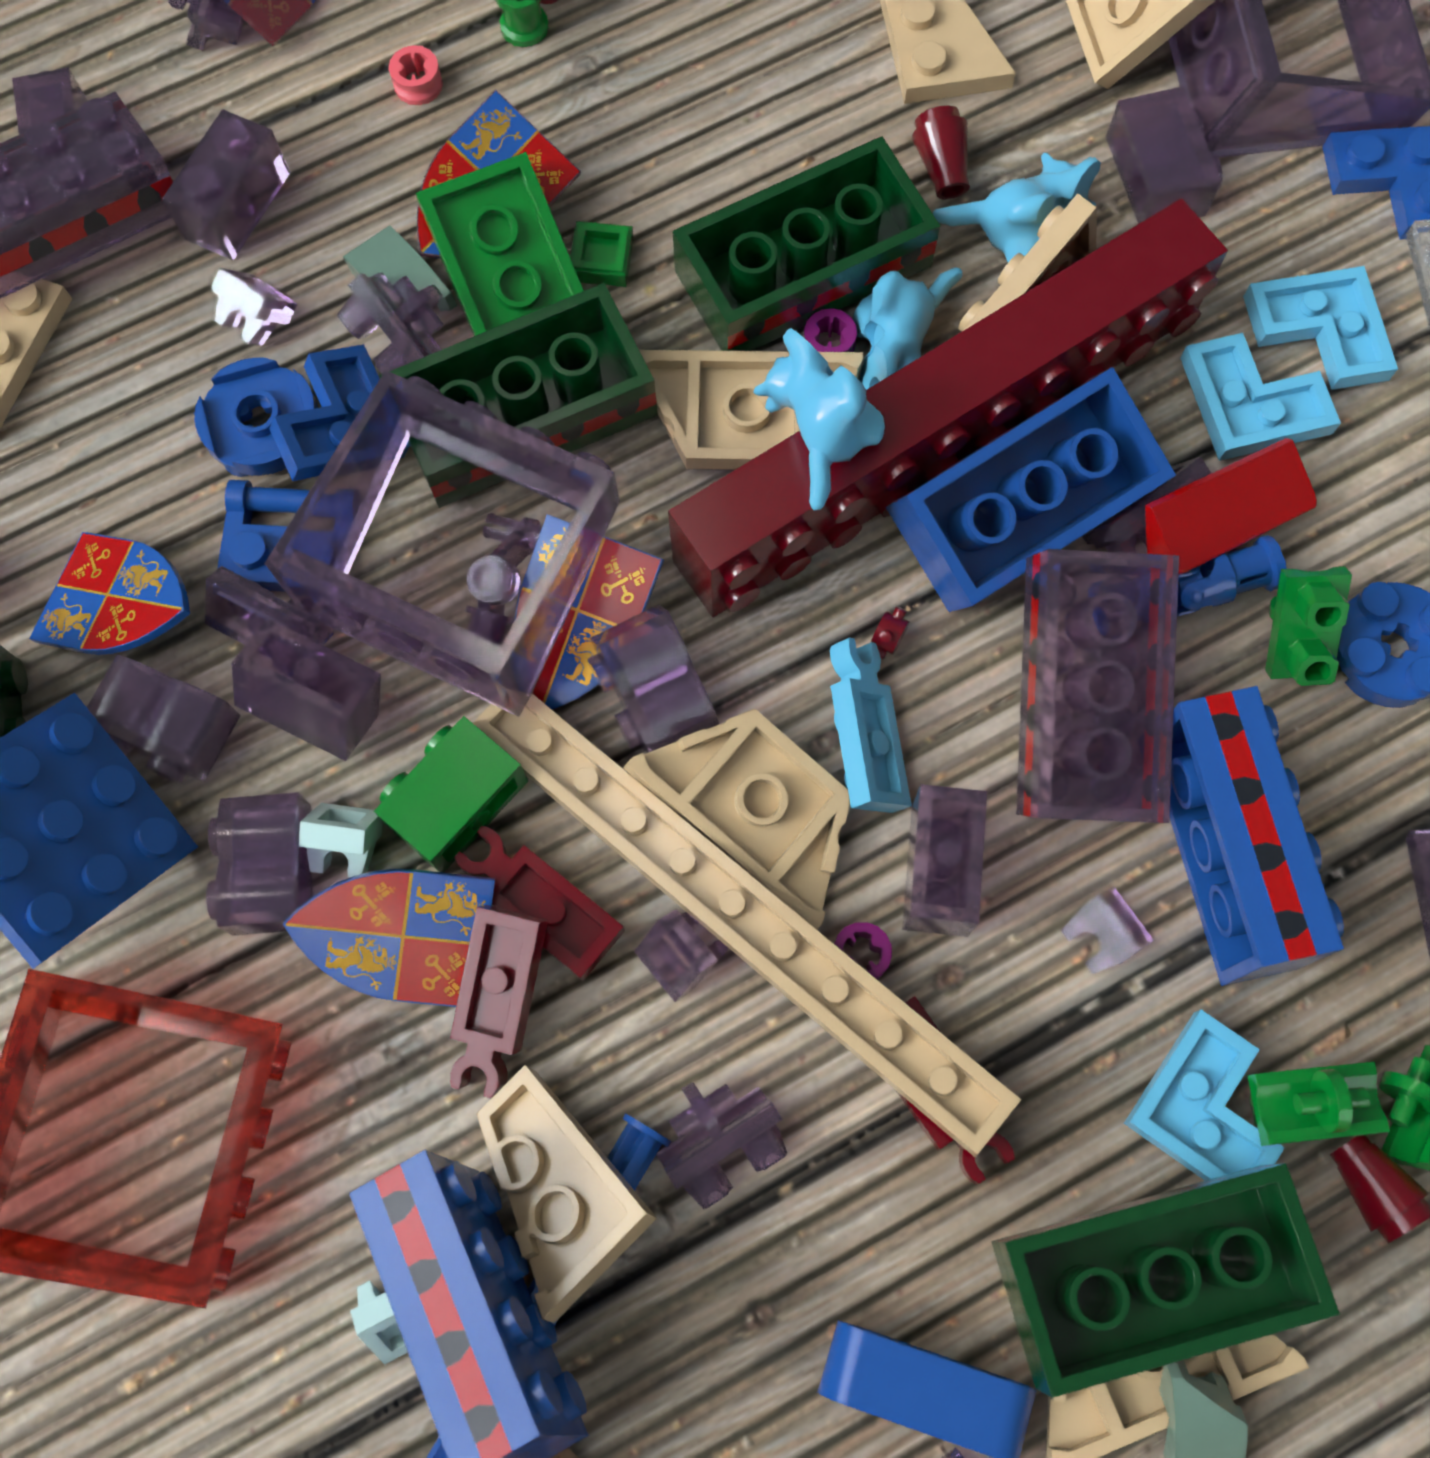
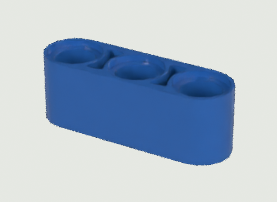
(927, 1391)

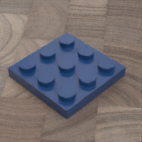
(74, 829)

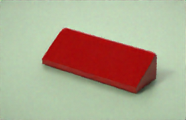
(1230, 506)

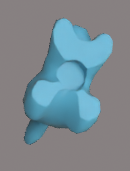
(1019, 207)
(897, 321)
(828, 410)

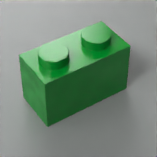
(450, 793)

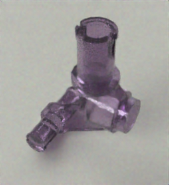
(496, 578)

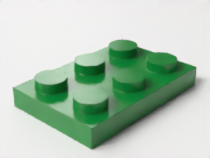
(499, 243)

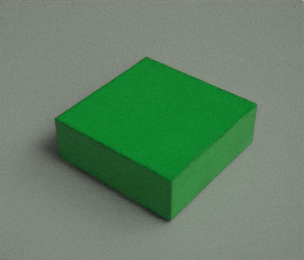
(602, 253)

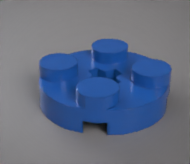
(230, 402)
(1367, 660)

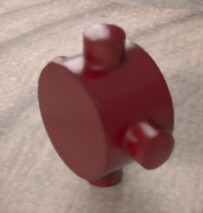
(890, 631)

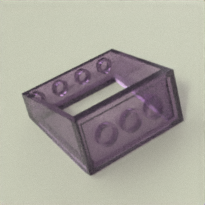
(1254, 108)
(335, 516)

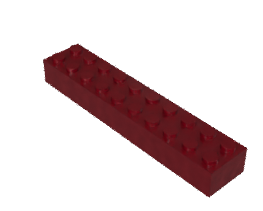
(949, 405)

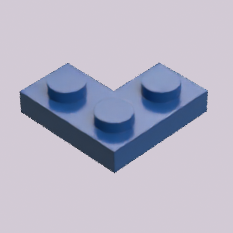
(1384, 161)
(342, 384)

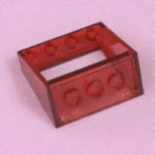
(229, 1193)

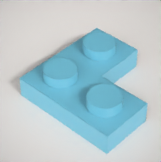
(1335, 311)
(1246, 413)
(1187, 1099)

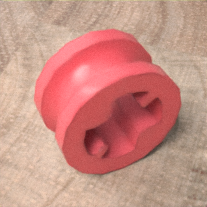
(410, 60)

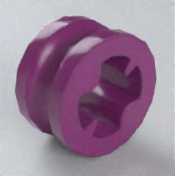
(831, 321)
(878, 943)

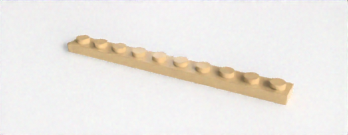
(756, 925)

